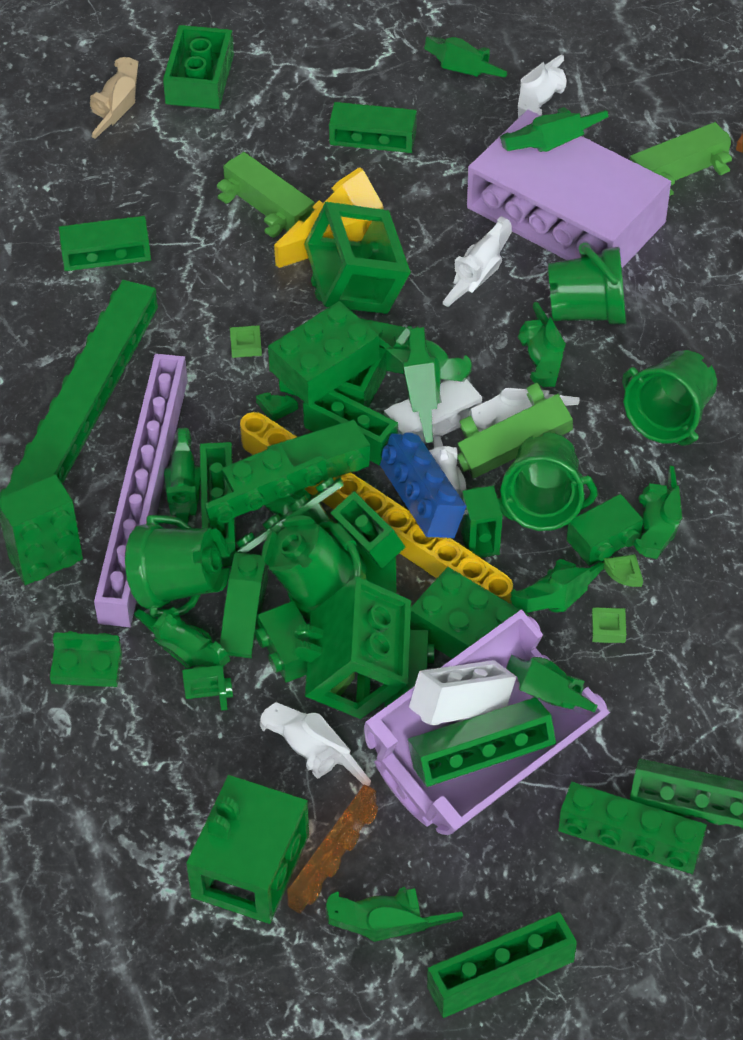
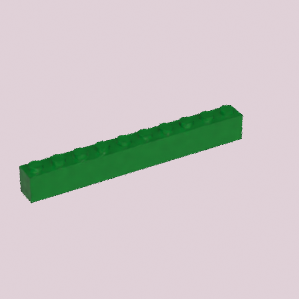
(87, 387)

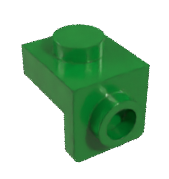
(207, 682)

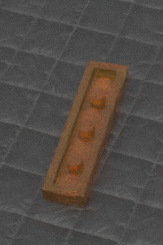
(327, 857)

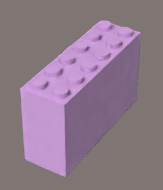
(569, 195)

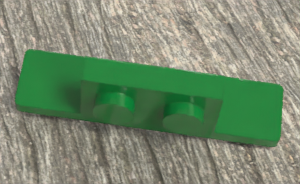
(261, 481)
(301, 506)

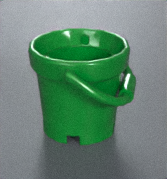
(588, 287)
(669, 397)
(544, 484)
(312, 561)
(174, 563)

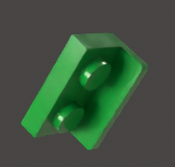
(86, 659)

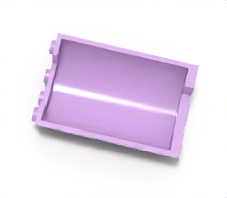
(463, 797)

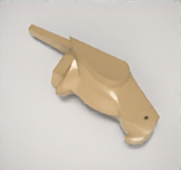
(117, 94)

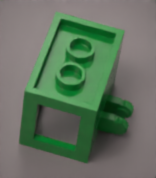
(356, 273)
(358, 632)
(249, 843)

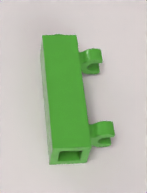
(688, 154)
(266, 192)
(501, 442)

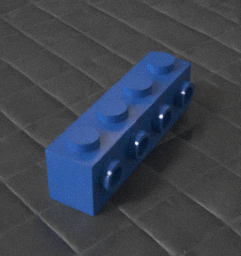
(422, 485)

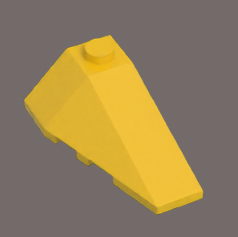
(350, 190)

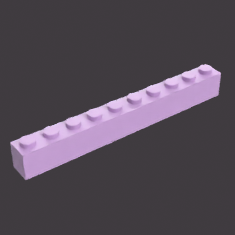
(141, 483)

